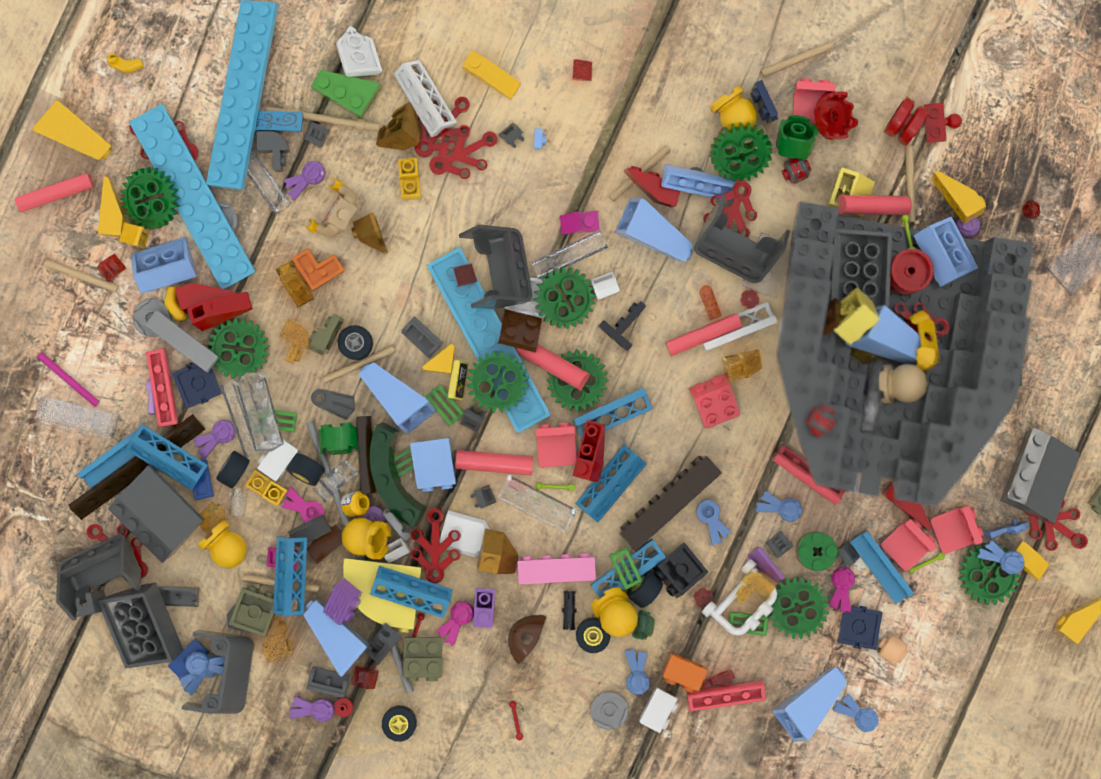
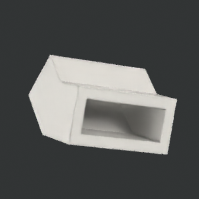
(605, 286)
(399, 552)

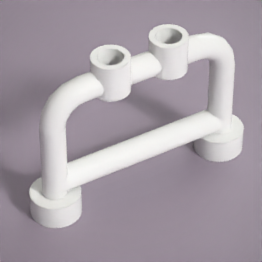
(752, 622)

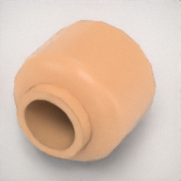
(893, 649)

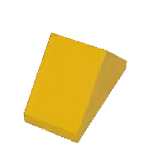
(134, 235)
(442, 362)

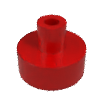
(347, 704)

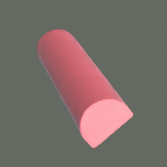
(54, 192)
(874, 205)
(703, 334)
(556, 366)
(163, 393)
(494, 462)
(799, 468)
(726, 695)

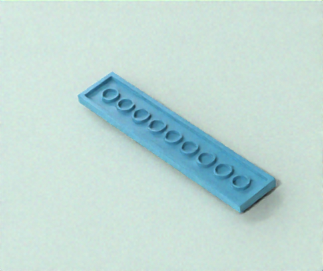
(242, 94)
(197, 202)
(482, 332)

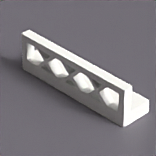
(421, 98)
(744, 330)

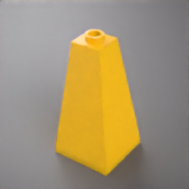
(68, 129)

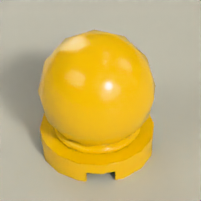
(735, 109)
(366, 538)
(225, 546)
(615, 613)

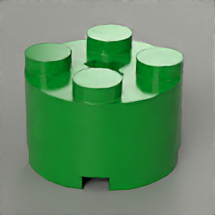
(796, 137)
(338, 439)
(805, 551)

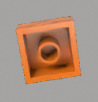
(684, 672)

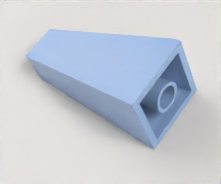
(650, 229)
(890, 338)
(400, 401)
(339, 642)
(808, 707)

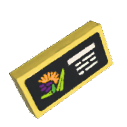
(458, 380)

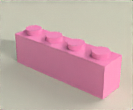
(556, 569)

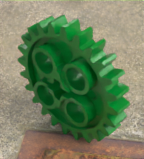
(736, 138)
(155, 215)
(578, 287)
(241, 332)
(481, 375)
(565, 393)
(1003, 584)
(804, 624)

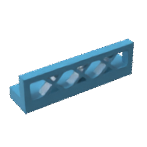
(614, 406)
(164, 460)
(109, 461)
(613, 485)
(642, 566)
(881, 567)
(286, 576)
(412, 588)

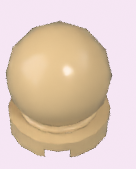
(904, 383)

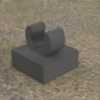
(316, 134)
(510, 134)
(472, 420)
(484, 497)
(779, 544)
(848, 554)

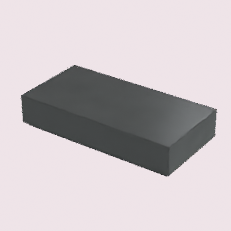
(312, 529)

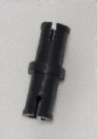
(569, 610)

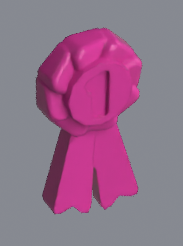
(308, 510)
(843, 580)
(461, 614)

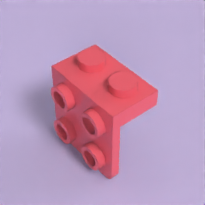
(807, 94)
(715, 401)
(556, 445)
(956, 529)
(908, 544)

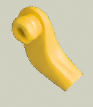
(123, 65)
(172, 305)

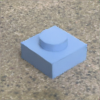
(539, 139)

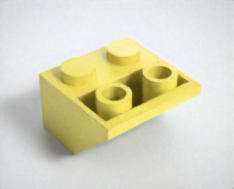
(849, 183)

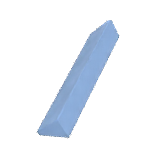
(695, 181)

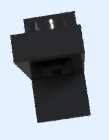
(622, 325)

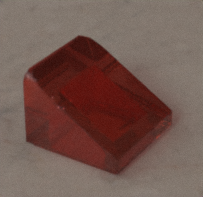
(582, 70)
(111, 267)
(465, 275)
(365, 677)

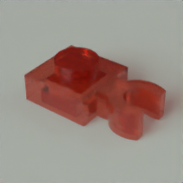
(723, 678)

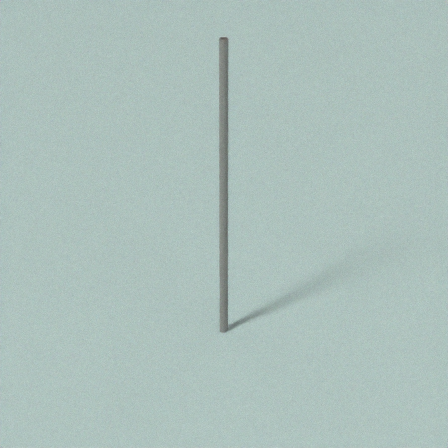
(345, 519)

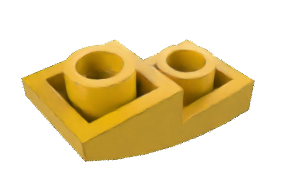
(409, 178)
(266, 487)
(1033, 562)

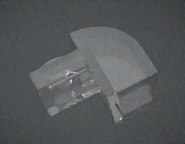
(335, 480)

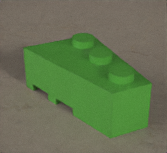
(347, 92)

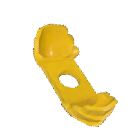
(928, 353)

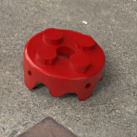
(842, 121)

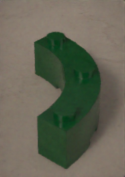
(387, 478)

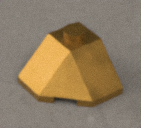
(401, 131)
(369, 233)
(496, 554)

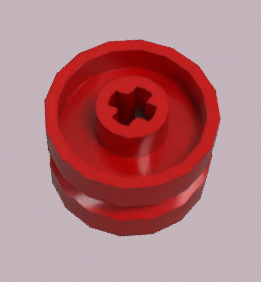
(906, 121)
(920, 271)

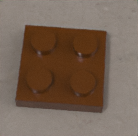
(520, 330)

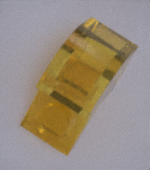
(298, 336)
(757, 581)

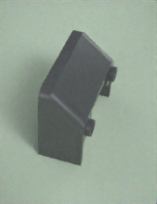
(736, 251)
(506, 263)
(95, 567)
(235, 676)

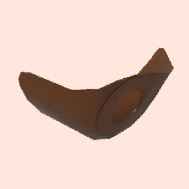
(530, 624)

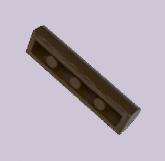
(364, 435)

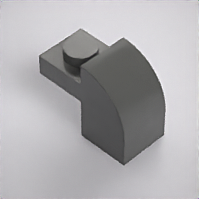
(273, 143)

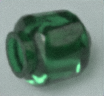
(645, 626)

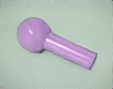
(151, 406)

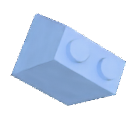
(433, 464)

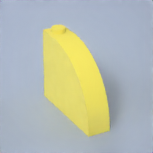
(382, 611)

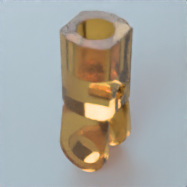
(709, 302)

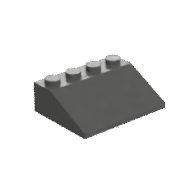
(863, 262)
(1040, 475)
(156, 514)
(141, 626)

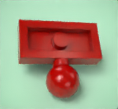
(936, 122)

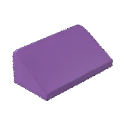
(764, 563)

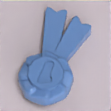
(789, 509)
(708, 512)
(1015, 527)
(1010, 561)
(199, 663)
(194, 680)
(637, 681)
(865, 719)

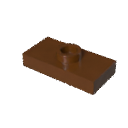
(832, 317)

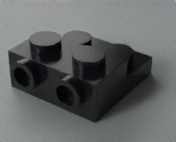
(680, 571)

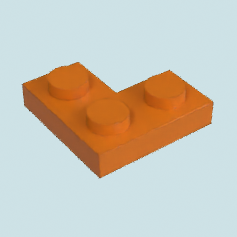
(315, 273)

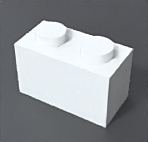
(276, 462)
(658, 709)

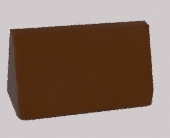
(325, 544)

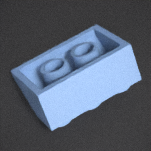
(946, 250)
(163, 265)

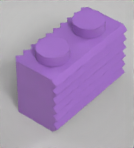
(342, 602)

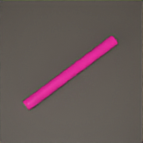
(68, 379)

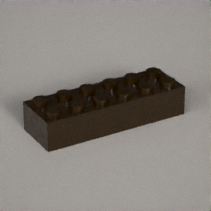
(670, 502)

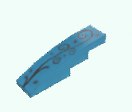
(279, 121)

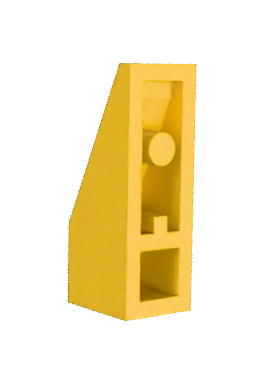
(490, 74)
(962, 199)
(111, 212)
(1079, 621)

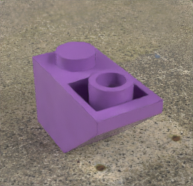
(484, 608)

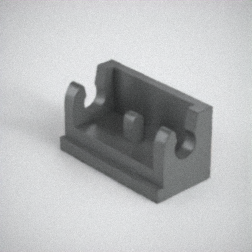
(422, 337)
(180, 596)
(92, 605)
(383, 643)
(328, 682)

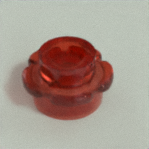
(1027, 209)
(753, 295)
(703, 592)

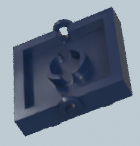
(761, 96)
(196, 385)
(860, 627)

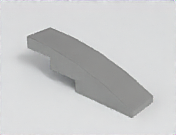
(182, 341)

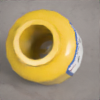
(355, 504)

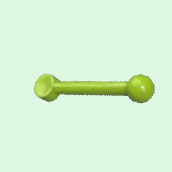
(905, 218)
(571, 487)
(940, 556)

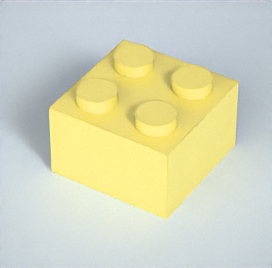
(856, 316)

